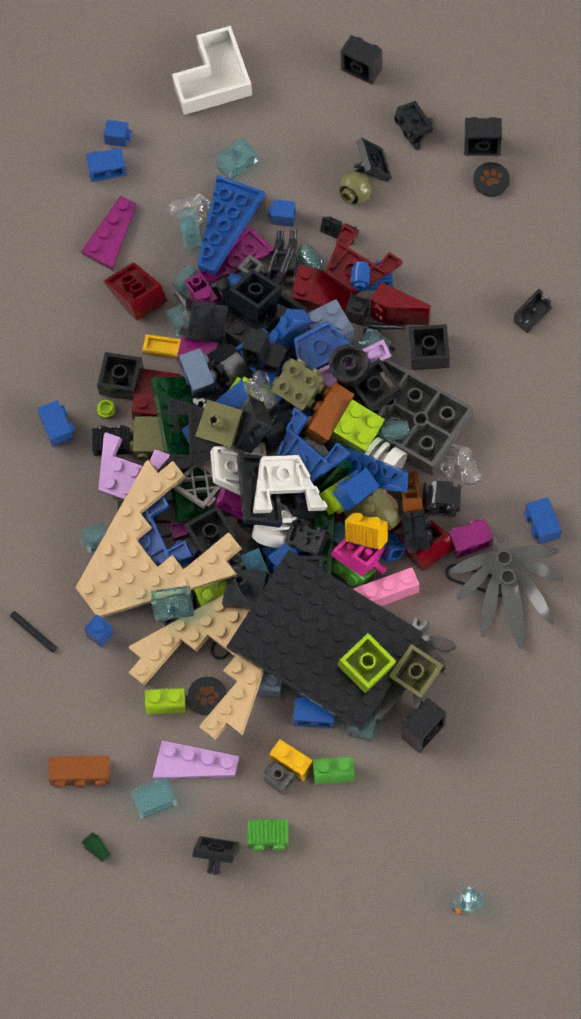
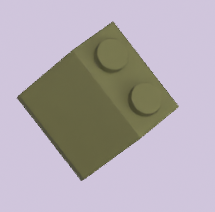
(416, 671)

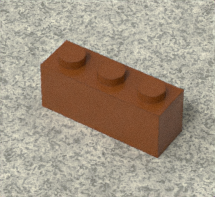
(327, 413)
(79, 771)

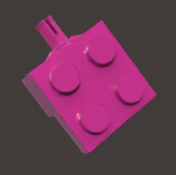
(359, 557)

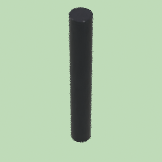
(33, 631)

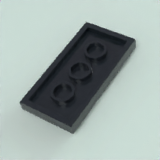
(248, 474)

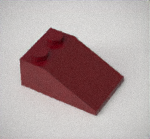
(315, 289)
(136, 290)
(397, 307)
(144, 401)
(440, 546)

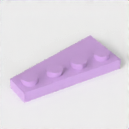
(191, 762)

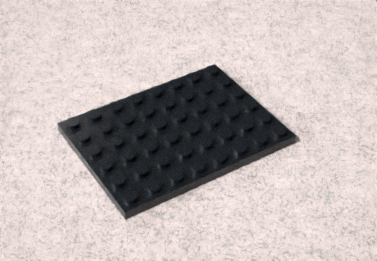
(304, 629)

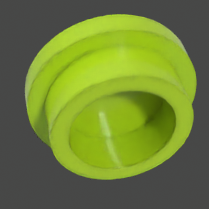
(106, 409)

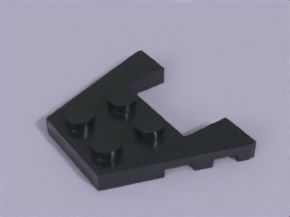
(198, 448)

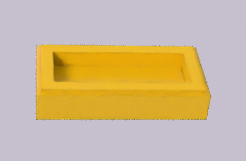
(161, 346)

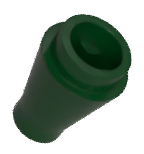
(95, 846)

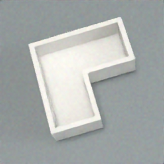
(219, 79)

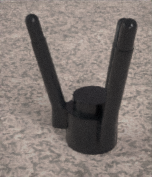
(368, 325)

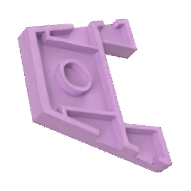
(119, 474)

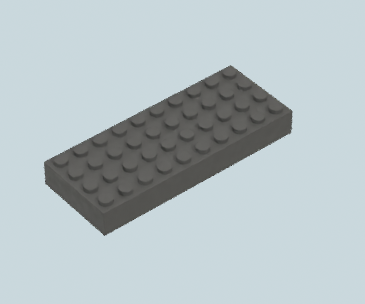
(431, 413)

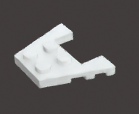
(225, 465)
(282, 476)

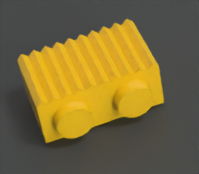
(366, 530)
(291, 760)

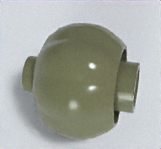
(355, 188)

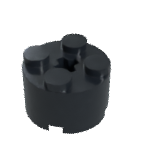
(343, 355)
(441, 498)

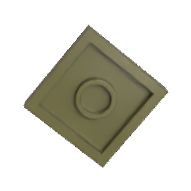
(219, 423)

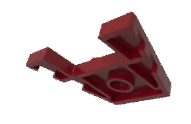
(343, 260)

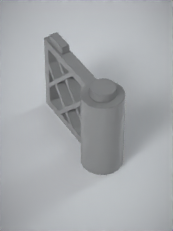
(207, 468)

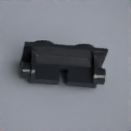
(333, 227)

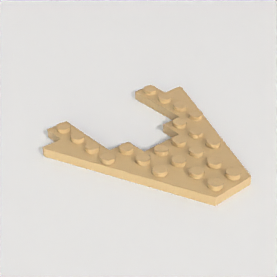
(121, 569)
(220, 625)

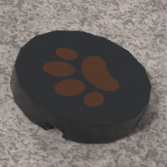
(491, 179)
(205, 694)

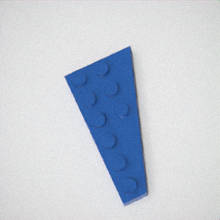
(228, 216)

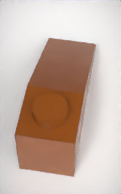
(412, 498)

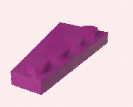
(108, 237)
(247, 243)

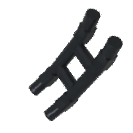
(279, 252)

